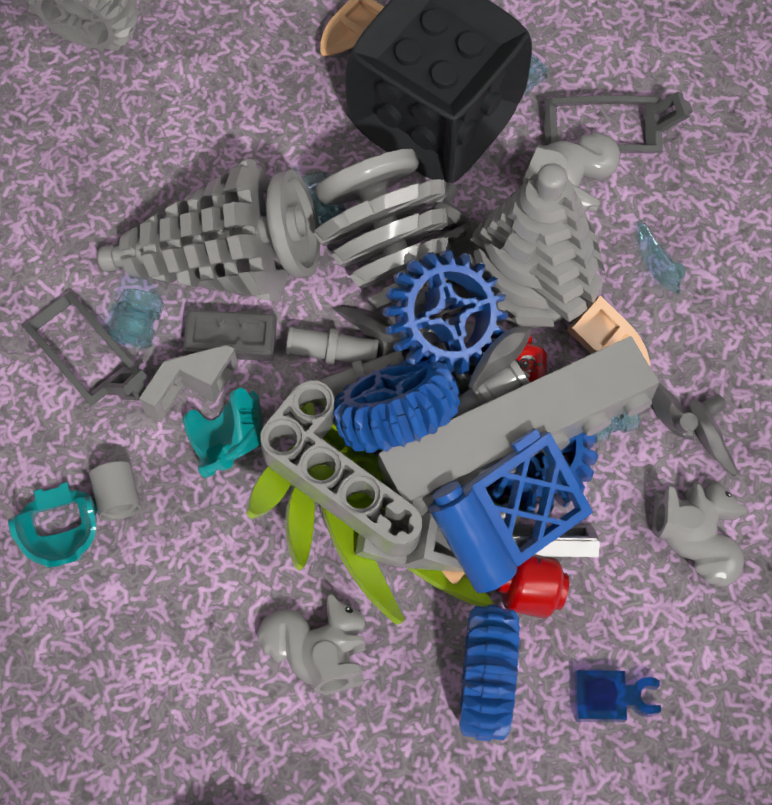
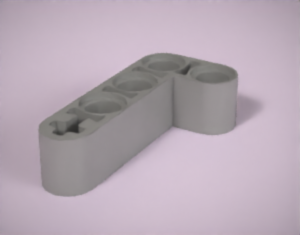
(347, 477)

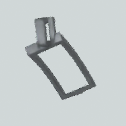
(654, 123)
(115, 384)

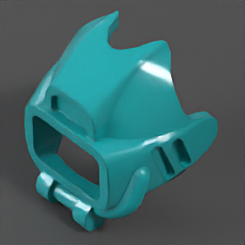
(229, 435)
(61, 547)

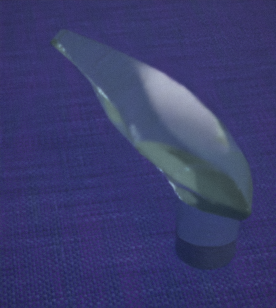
(659, 261)

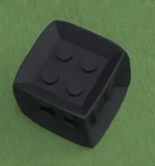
(438, 80)

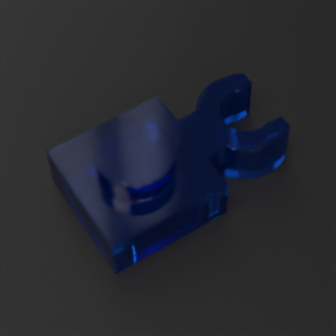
(606, 697)

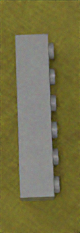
(563, 403)

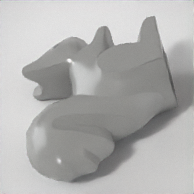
(593, 157)
(691, 530)
(320, 654)

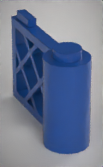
(476, 528)

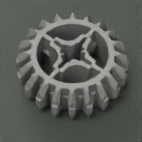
(89, 22)

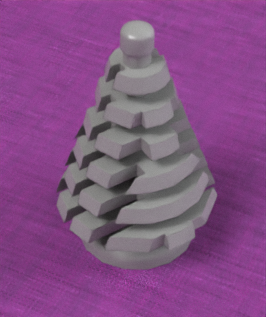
(384, 224)
(227, 236)
(540, 251)

